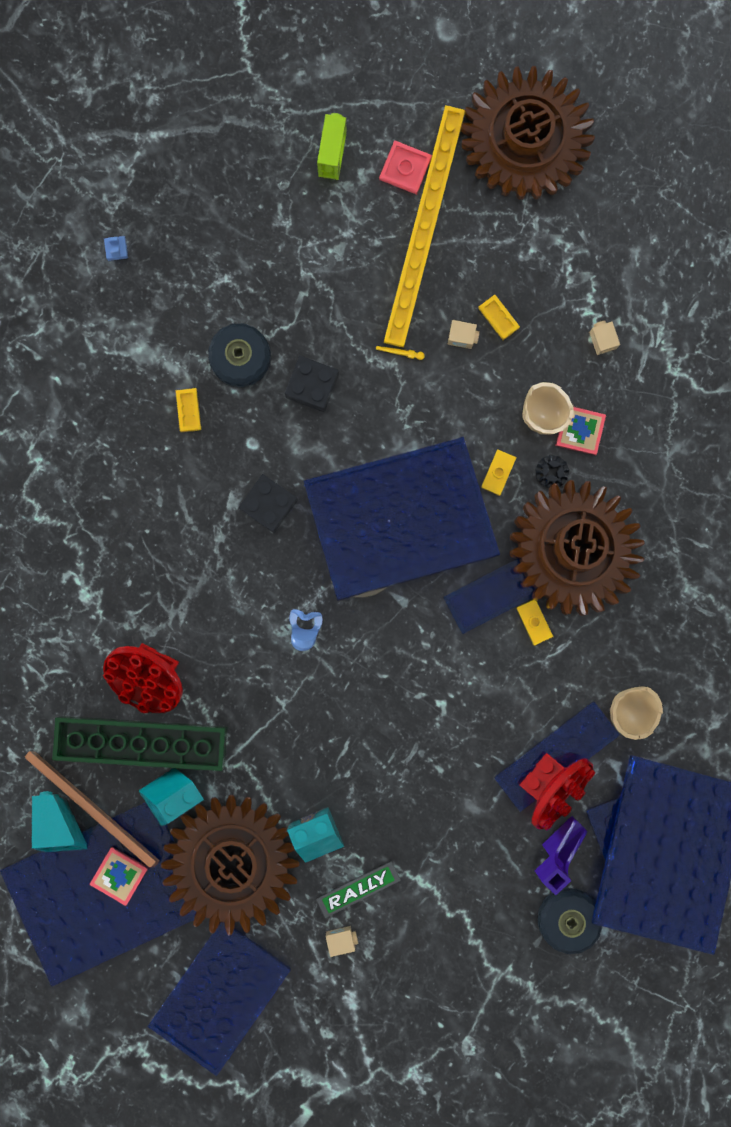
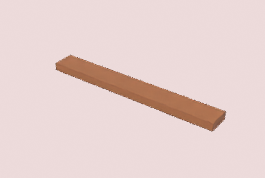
(92, 809)

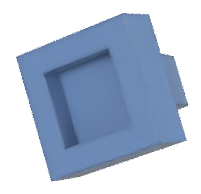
(116, 248)

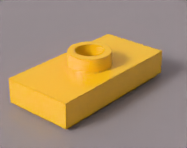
(499, 317)
(188, 410)
(498, 472)
(534, 622)

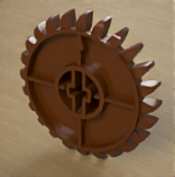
(513, 152)
(555, 563)
(212, 832)

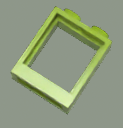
(332, 146)

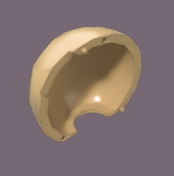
(547, 409)
(636, 712)

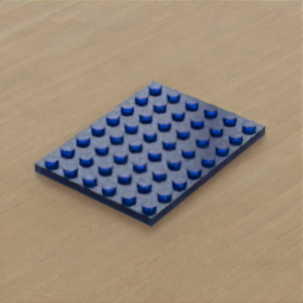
(401, 518)
(668, 857)
(78, 924)

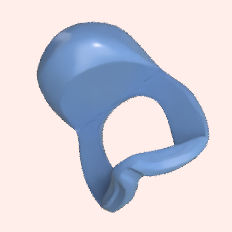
(304, 638)

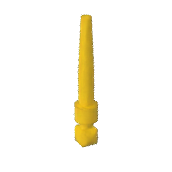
(411, 353)

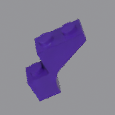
(561, 850)

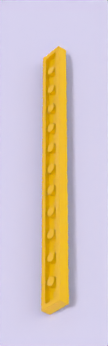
(424, 226)

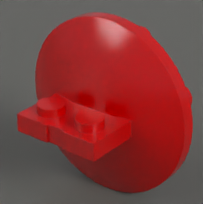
(143, 677)
(552, 785)

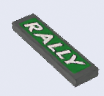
(358, 889)

